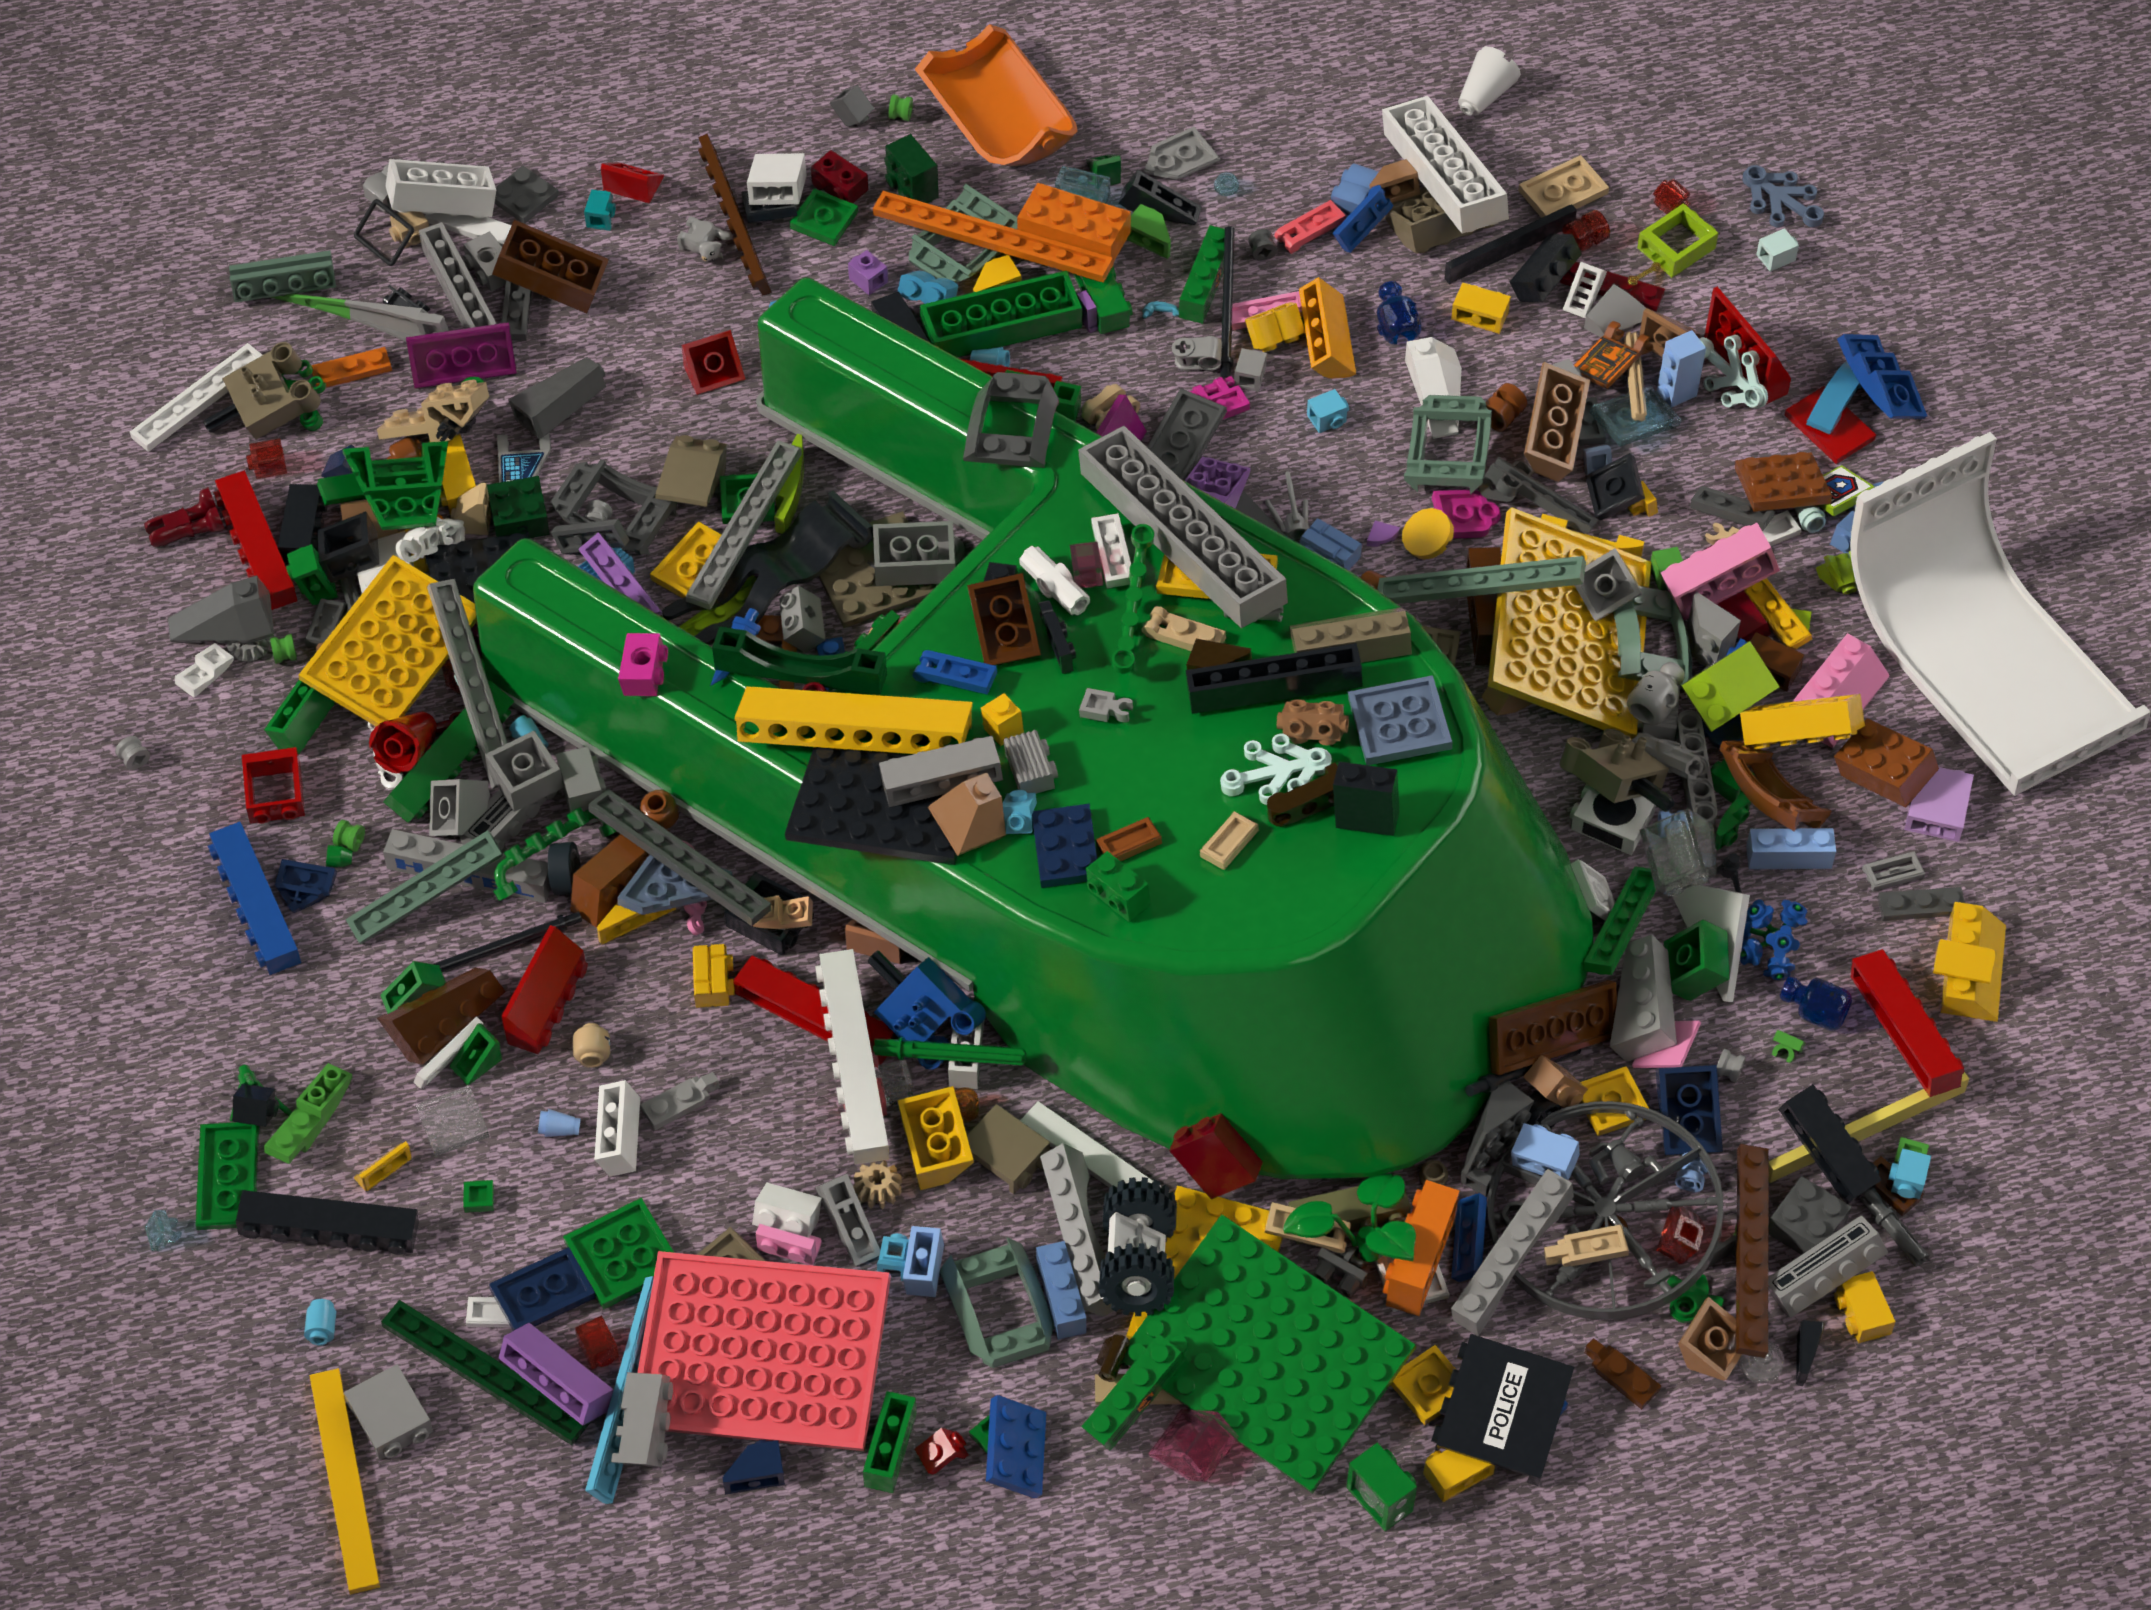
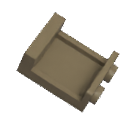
(1007, 1147)

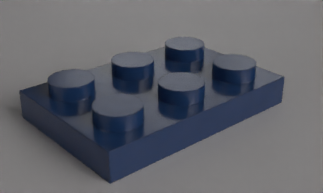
(1064, 844)
(542, 1290)

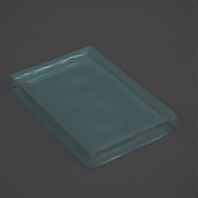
(1617, 420)

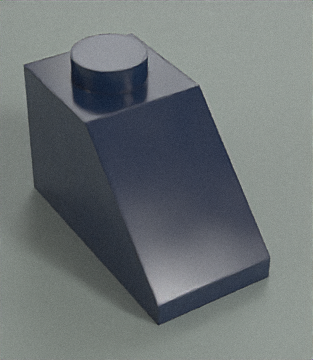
(755, 1468)

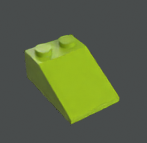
(1730, 686)

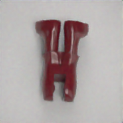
(178, 524)

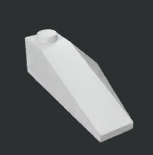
(1434, 372)

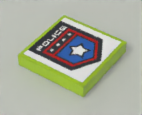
(1844, 488)

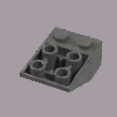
(1497, 1125)

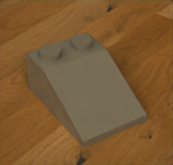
(692, 470)

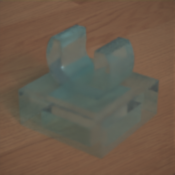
(160, 1230)

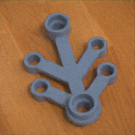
(1758, 179)

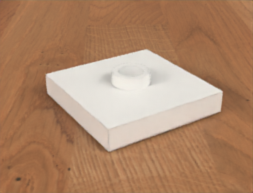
(1594, 889)

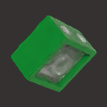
(1382, 1486)

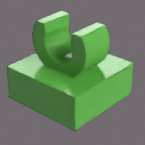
(1787, 1042)

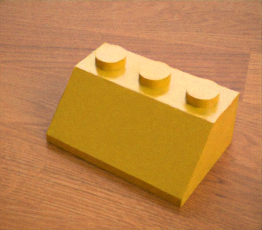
(935, 1136)

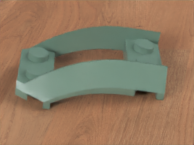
(933, 261)
(1448, 472)
(1656, 605)
(985, 1268)

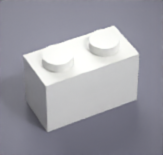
(787, 1210)

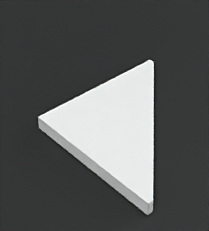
(1724, 910)

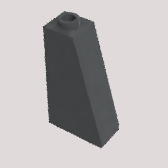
(557, 397)

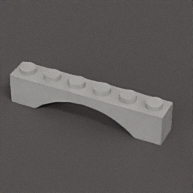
(1068, 1183)
(1490, 1281)

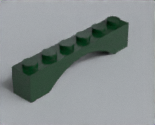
(850, 671)

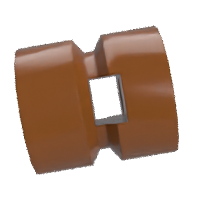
(1506, 405)

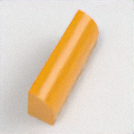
(1327, 330)

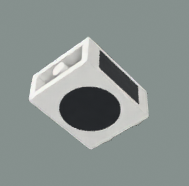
(1611, 822)

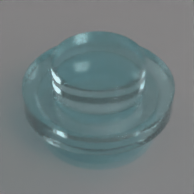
(1226, 184)

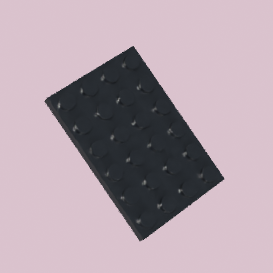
(848, 809)

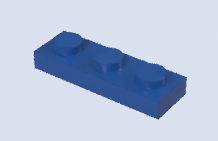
(1469, 1237)

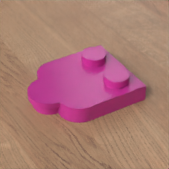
(1468, 513)

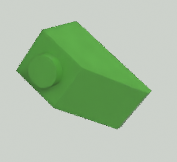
(1150, 231)

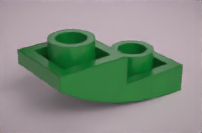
(1729, 825)

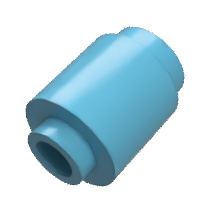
(320, 1322)

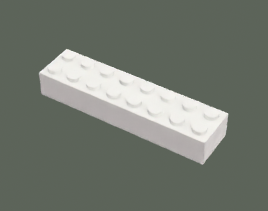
(1445, 164)

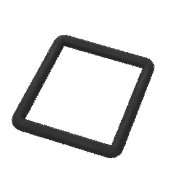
(411, 230)

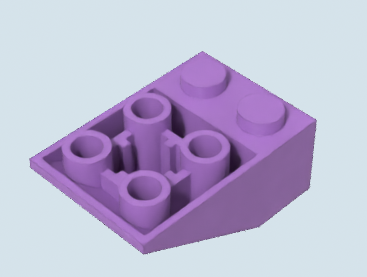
(1219, 479)

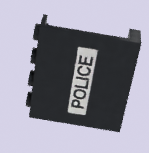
(1503, 1406)

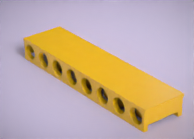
(853, 716)

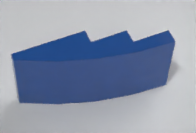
(1881, 377)

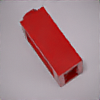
(267, 764)

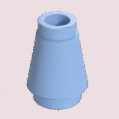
(558, 1124)

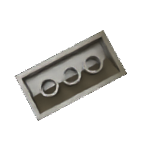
(1376, 633)

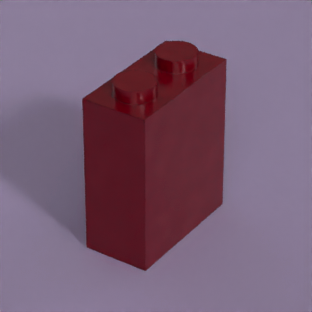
(1215, 1156)

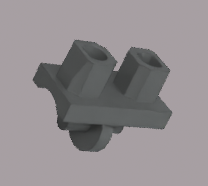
(1344, 1265)

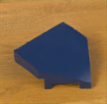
(304, 883)

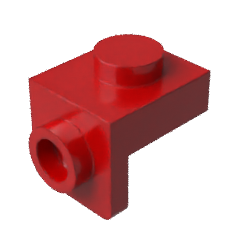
(941, 1450)

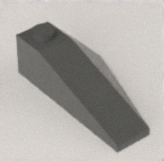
(230, 614)

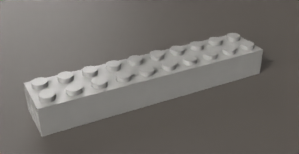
(1183, 526)

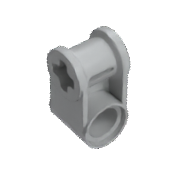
(1201, 353)

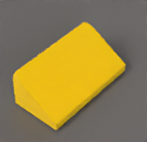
(1964, 961)
(384, 1166)

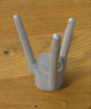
(1295, 524)

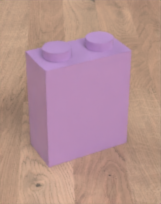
(1941, 805)

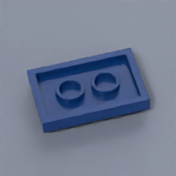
(1016, 1446)

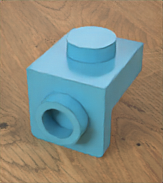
(1018, 811)

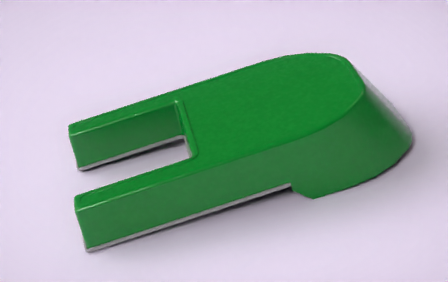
(1305, 992)

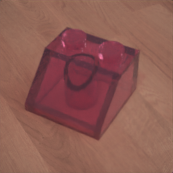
(1194, 1444)

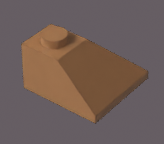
(1661, 329)
(970, 814)

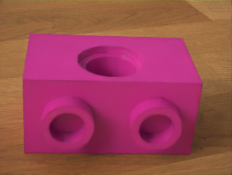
(642, 664)

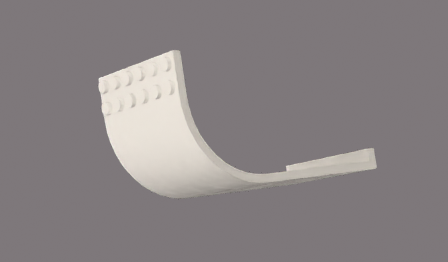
(1973, 630)

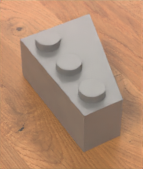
(644, 1420)

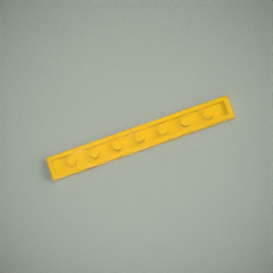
(344, 1481)

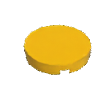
(1427, 533)

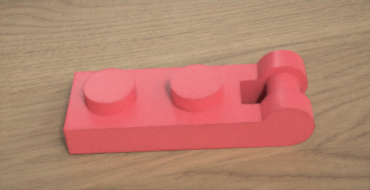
(1310, 226)

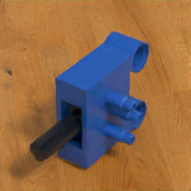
(924, 1004)

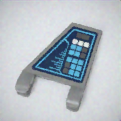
(521, 464)

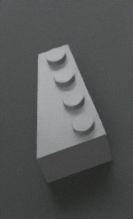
(1644, 1002)

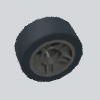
(562, 864)

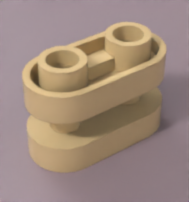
(1096, 409)

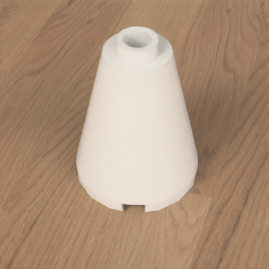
(1487, 80)

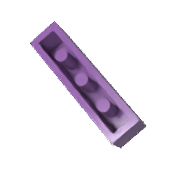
(555, 1374)

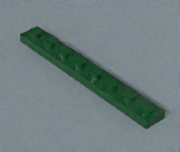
(480, 1370)

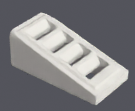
(1579, 277)

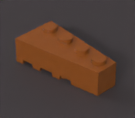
(604, 878)

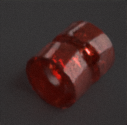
(1588, 230)

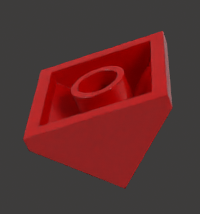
(630, 181)
(712, 362)

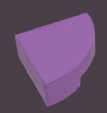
(1382, 533)

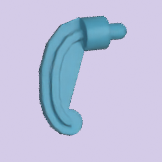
(1159, 306)

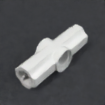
(1054, 580)

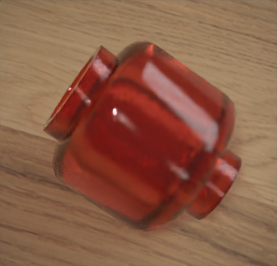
(1670, 196)

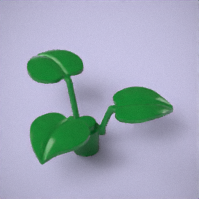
(1393, 1240)

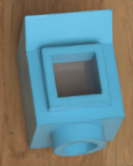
(893, 1253)

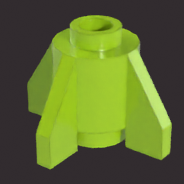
(1838, 573)

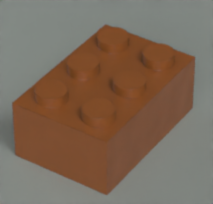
(1886, 762)

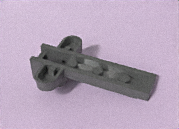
(1506, 480)

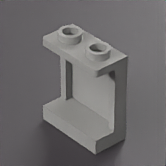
(389, 1412)

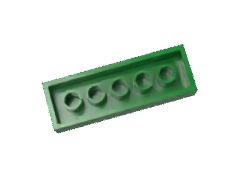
(1003, 315)

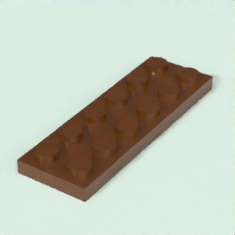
(1552, 1027)

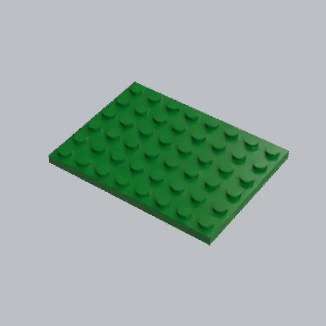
(1273, 1352)

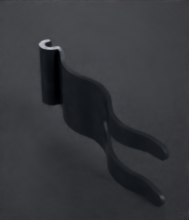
(790, 559)

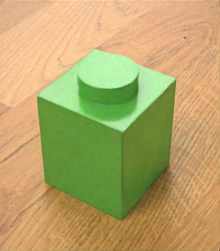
(1661, 561)

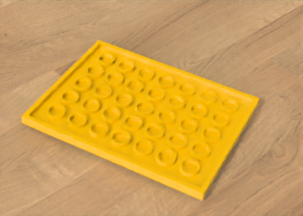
(1548, 640)

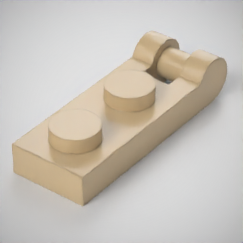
(1179, 630)
(1277, 1217)

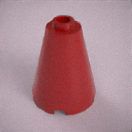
(402, 741)

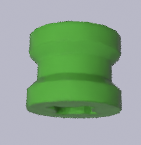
(900, 107)
(283, 648)
(348, 835)

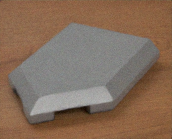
(1180, 155)

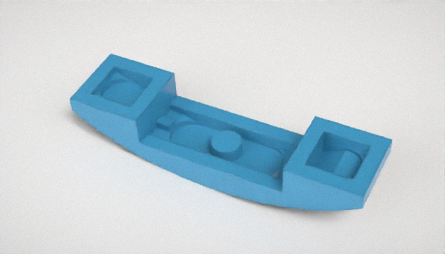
(1834, 399)

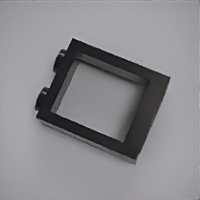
(362, 553)
(766, 888)

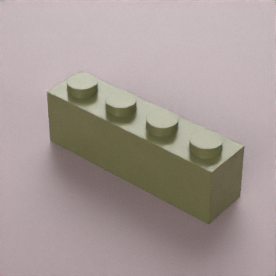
(1350, 1209)

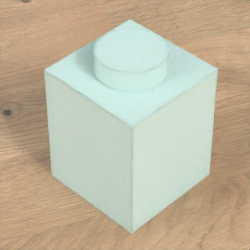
(1777, 249)

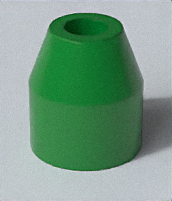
(338, 856)

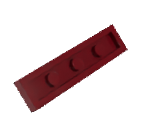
(1647, 294)

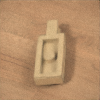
(1588, 1247)

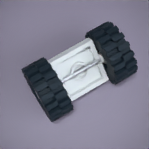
(1136, 1267)

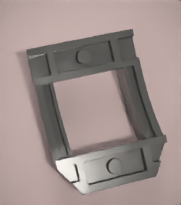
(1008, 448)
(645, 523)

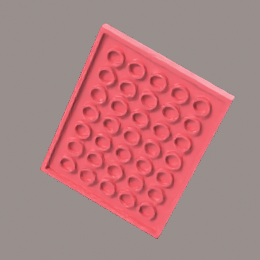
(766, 1348)

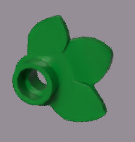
(1692, 1299)

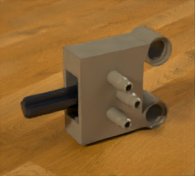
(262, 394)
(1618, 768)

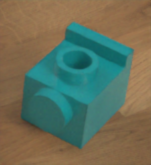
(599, 210)

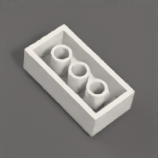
(440, 188)

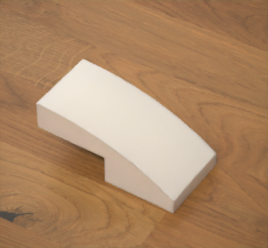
(207, 668)

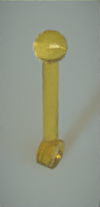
(1633, 280)

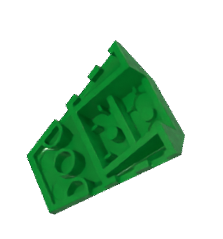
(401, 490)

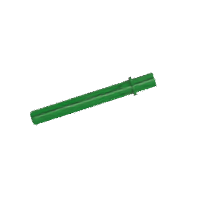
(949, 1051)

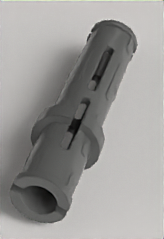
(1890, 1222)

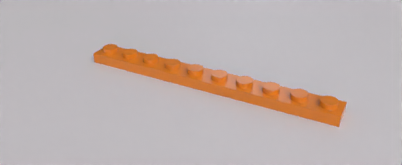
(993, 236)

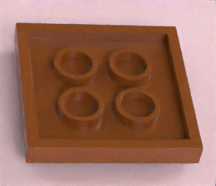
(1783, 481)

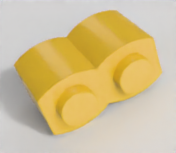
(1275, 326)

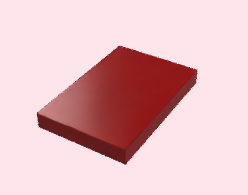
(1845, 439)

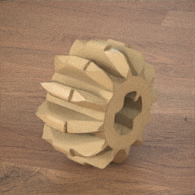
(885, 1191)

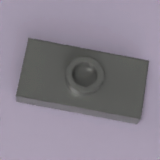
(325, 620)

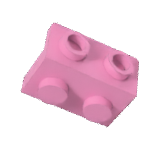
(787, 1244)

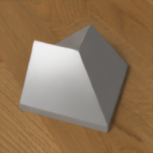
(1607, 585)

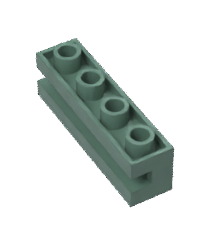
(282, 276)

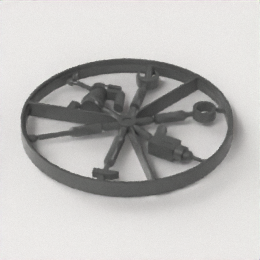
(1628, 1168)

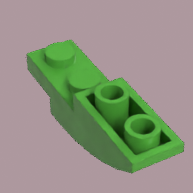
(311, 1115)

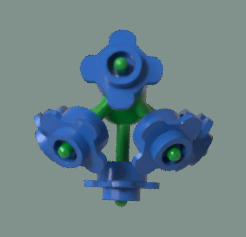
(1780, 938)

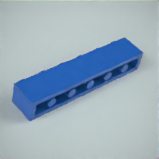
(254, 898)

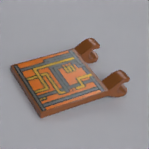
(1610, 358)

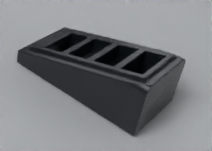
(1808, 1339)

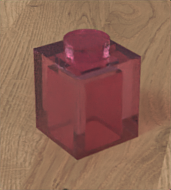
(1086, 564)

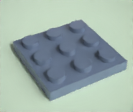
(1399, 720)

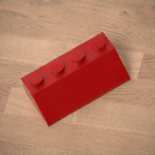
(543, 992)

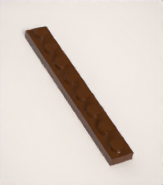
(735, 223)
(1752, 1251)

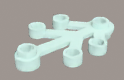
(1754, 393)
(1278, 767)

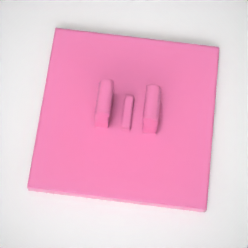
(1674, 1055)

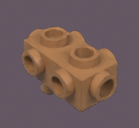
(1313, 721)

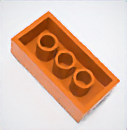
(1075, 220)
(1432, 1219)

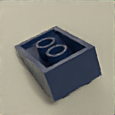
(1692, 1101)

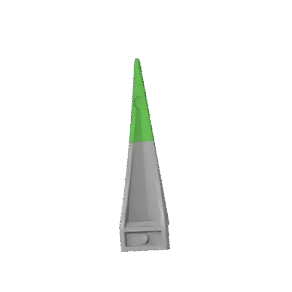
(391, 319)

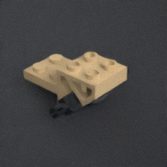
(442, 413)

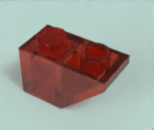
(1681, 1234)

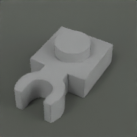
(1102, 704)

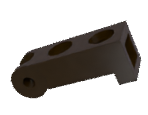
(1303, 800)

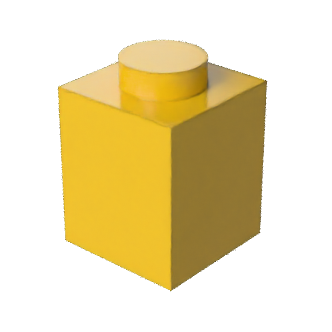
(1002, 719)

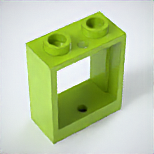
(1660, 252)

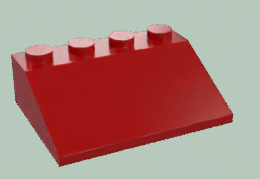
(1726, 321)

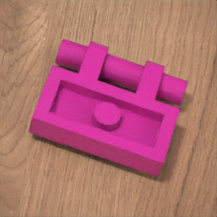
(1232, 398)

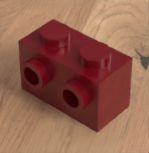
(839, 177)

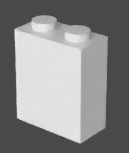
(776, 179)

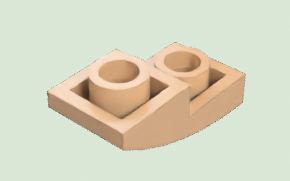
(787, 914)

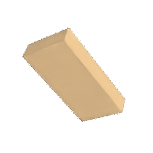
(1229, 840)

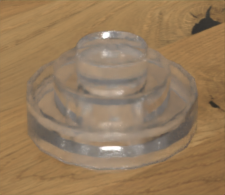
(1763, 1369)

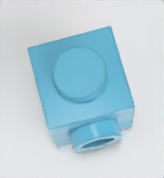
(1327, 411)
(1909, 1174)

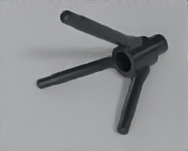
(1729, 869)

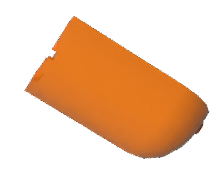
(998, 99)

